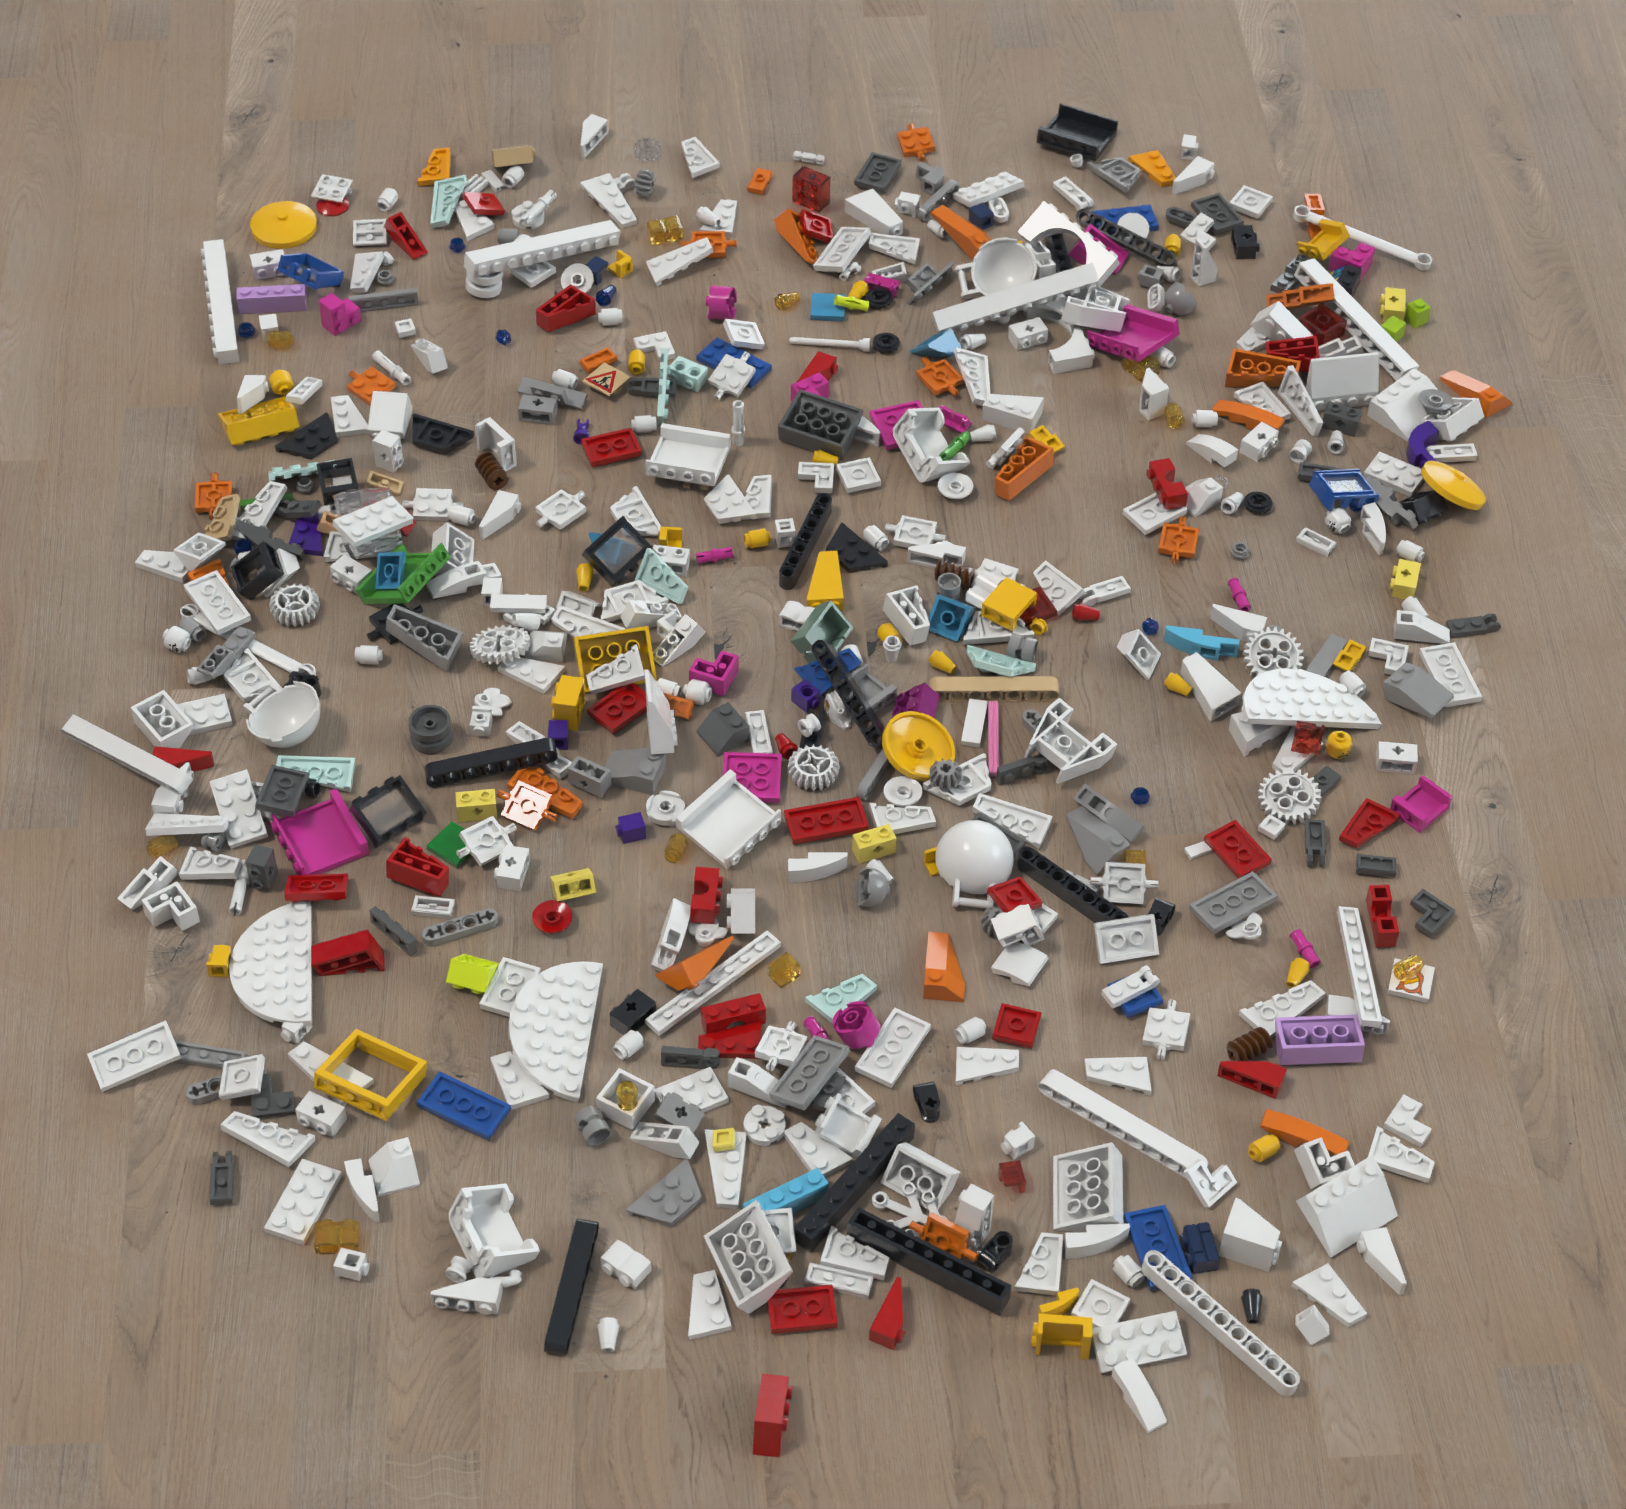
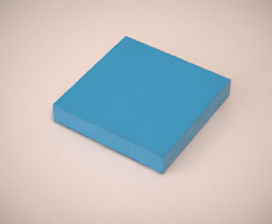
(824, 308)

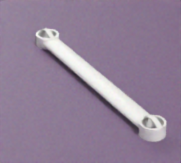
(1369, 240)
(255, 646)

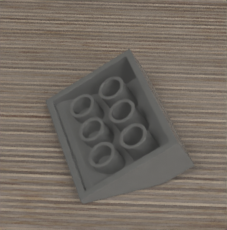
(820, 424)

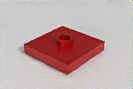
(483, 203)
(816, 226)
(1014, 893)
(1016, 1025)

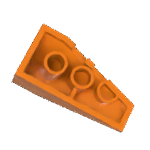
(790, 227)
(963, 232)
(1467, 387)
(694, 968)
(942, 970)

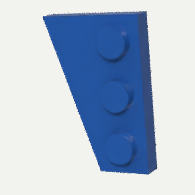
(816, 676)

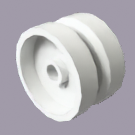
(484, 286)

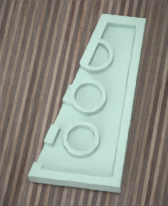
(445, 199)
(664, 385)
(294, 470)
(328, 771)

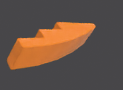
(1315, 204)
(1303, 296)
(1247, 414)
(1297, 1131)

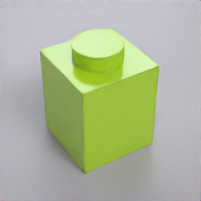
(1417, 313)
(1394, 327)

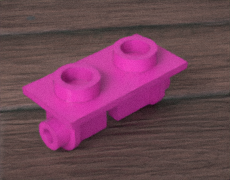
(879, 282)
(955, 421)

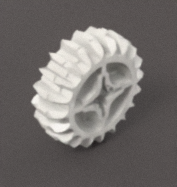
(295, 608)
(813, 767)

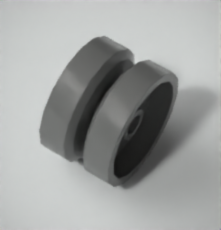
(430, 729)

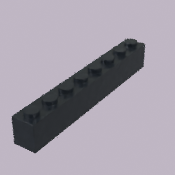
(852, 1183)
(929, 1261)

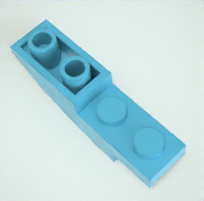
(1193, 641)

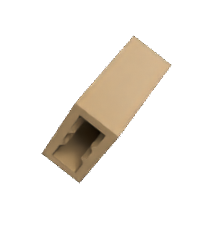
(512, 155)

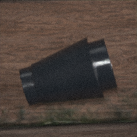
(1252, 1305)

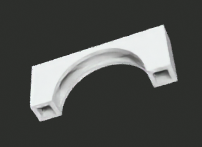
(1048, 221)
(1076, 352)

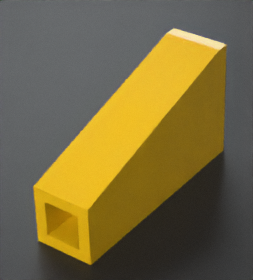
(826, 581)

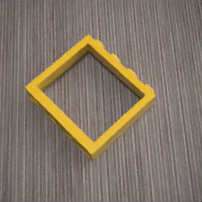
(361, 1097)

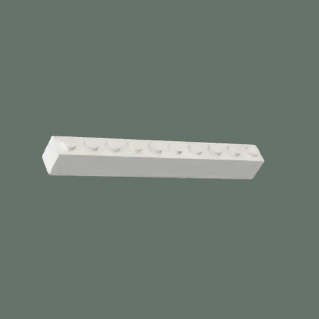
(541, 248)
(1016, 298)
(220, 302)
(1359, 322)

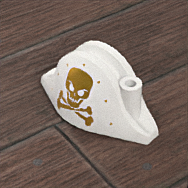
(836, 711)

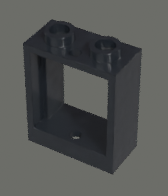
(328, 470)
(260, 554)

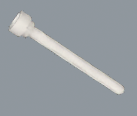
(863, 345)

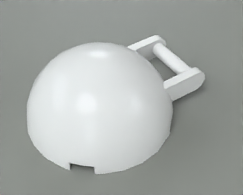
(997, 267)
(284, 715)
(972, 859)

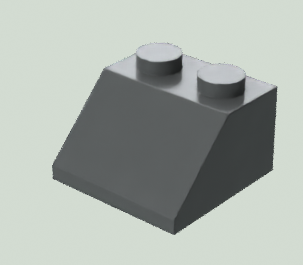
(724, 729)

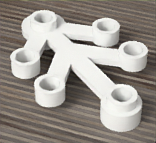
(914, 1214)

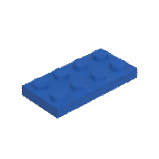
(1115, 214)
(716, 350)
(464, 1105)
(1154, 1230)

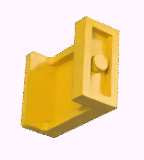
(1326, 241)
(1008, 603)
(1063, 1331)

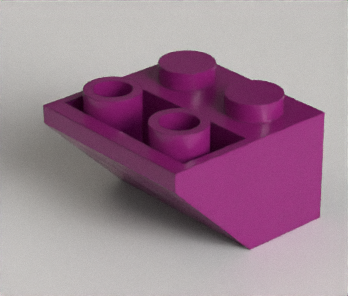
(918, 699)

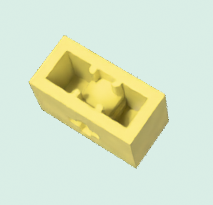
(1393, 303)
(1405, 579)
(476, 805)
(874, 843)
(573, 884)

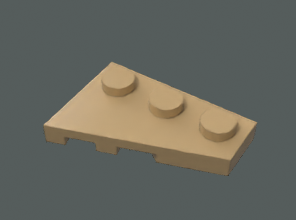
(224, 518)

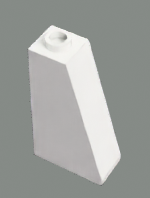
(874, 213)
(1210, 688)

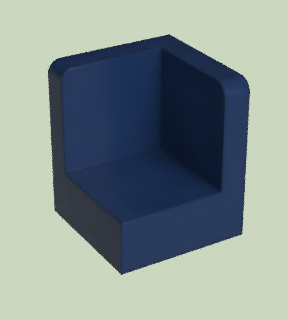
(981, 216)
(596, 266)

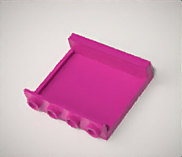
(1140, 334)
(320, 836)

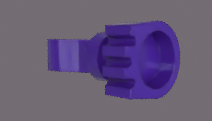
(581, 431)

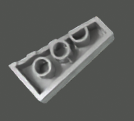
(426, 636)

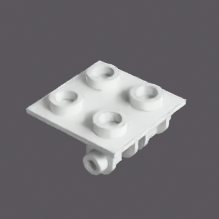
(332, 188)

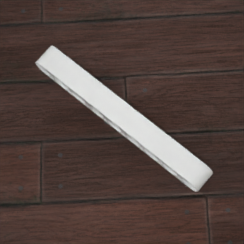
(127, 754)
(1118, 1122)
(1223, 1333)

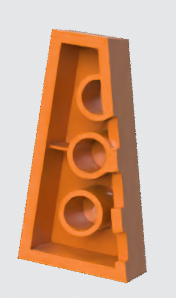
(1250, 368)
(1023, 468)

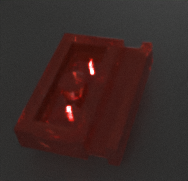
(1307, 738)

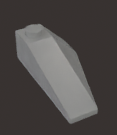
(1097, 839)

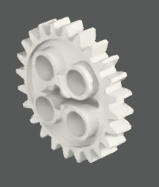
(1273, 640)
(489, 643)
(1289, 796)

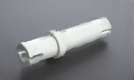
(542, 204)
(395, 371)
(738, 427)
(239, 890)

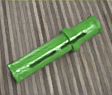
(957, 444)

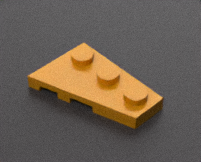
(1155, 166)
(437, 168)

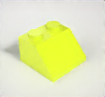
(471, 973)

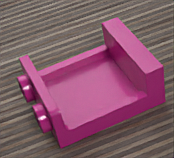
(1422, 804)

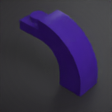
(1420, 438)

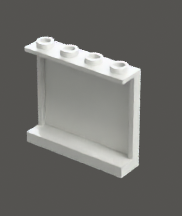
(689, 455)
(727, 820)

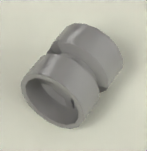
(949, 586)
(1022, 647)
(592, 1125)

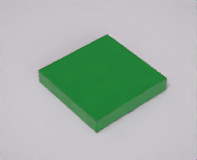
(447, 844)

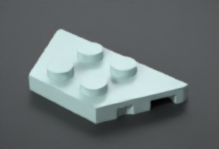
(998, 663)

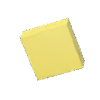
(723, 1139)

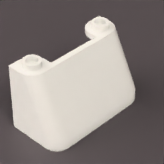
(922, 442)
(488, 1232)

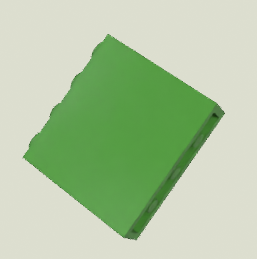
(419, 570)

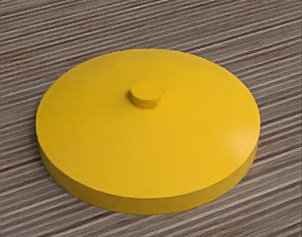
(283, 224)
(1453, 485)
(914, 743)

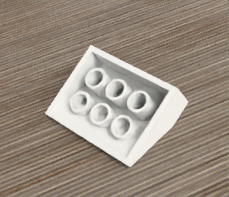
(1343, 380)
(1399, 404)
(659, 718)
(1087, 1188)
(1348, 1205)
(749, 1257)

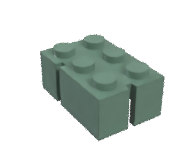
(823, 624)

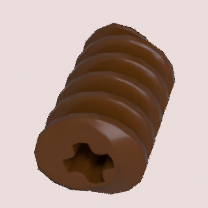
(491, 470)
(965, 576)
(1249, 1045)

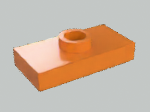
(759, 181)
(593, 361)
(681, 706)

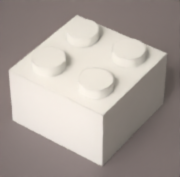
(607, 1100)

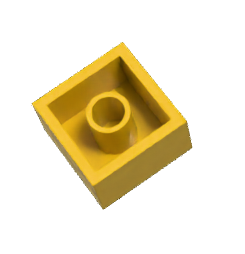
(569, 701)

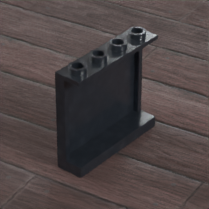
(1078, 132)

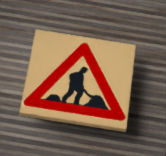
(607, 379)

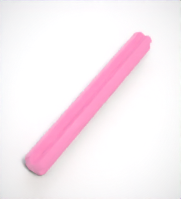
(993, 738)

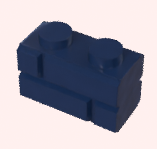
(1200, 1248)

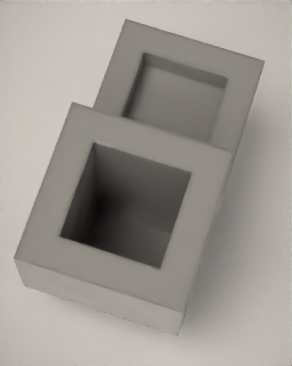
(931, 178)

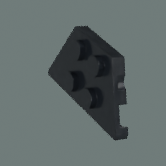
(438, 435)
(310, 439)
(853, 551)

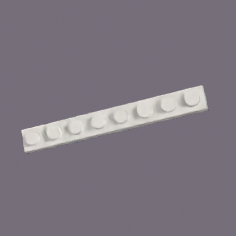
(1359, 967)
(713, 983)

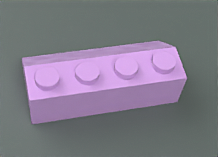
(272, 299)
(1319, 1039)

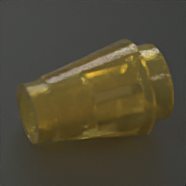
(786, 300)

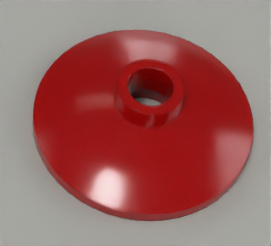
(332, 208)
(550, 911)

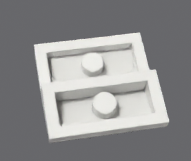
(369, 232)
(1020, 963)

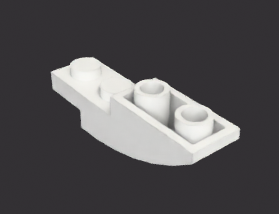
(458, 579)
(671, 935)

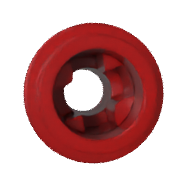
(1085, 613)
(785, 746)

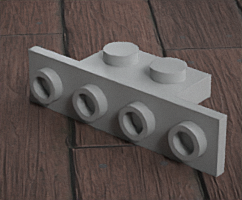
(924, 278)
(563, 395)

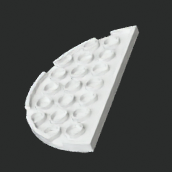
(1299, 695)
(274, 966)
(554, 1025)

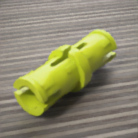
(851, 303)

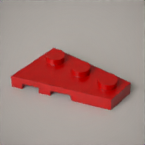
(1368, 822)
(734, 1041)

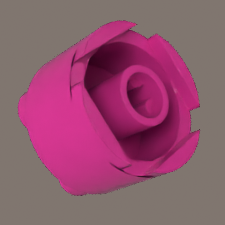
(721, 302)
(856, 1025)

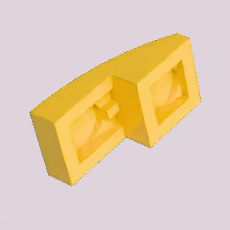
(1042, 435)
(1349, 656)
(1064, 1302)

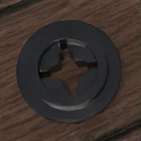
(883, 298)
(884, 338)
(1259, 497)

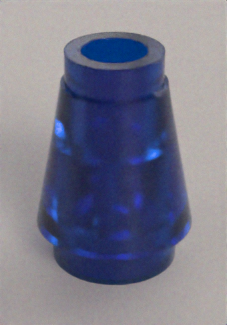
(605, 295)

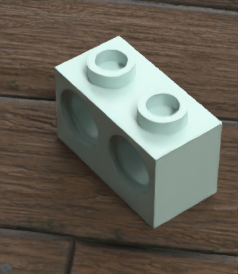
(688, 373)

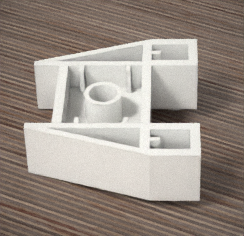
(1096, 309)
(1066, 746)

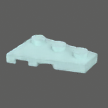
(660, 577)
(848, 991)

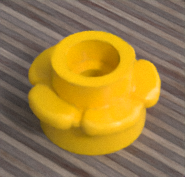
(1039, 626)

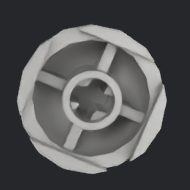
(1178, 300)
(871, 888)

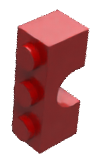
(1162, 476)
(706, 895)
(1383, 925)
(745, 1009)

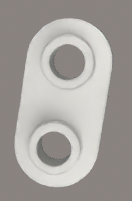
(1000, 209)
(1156, 298)

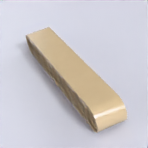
(996, 688)

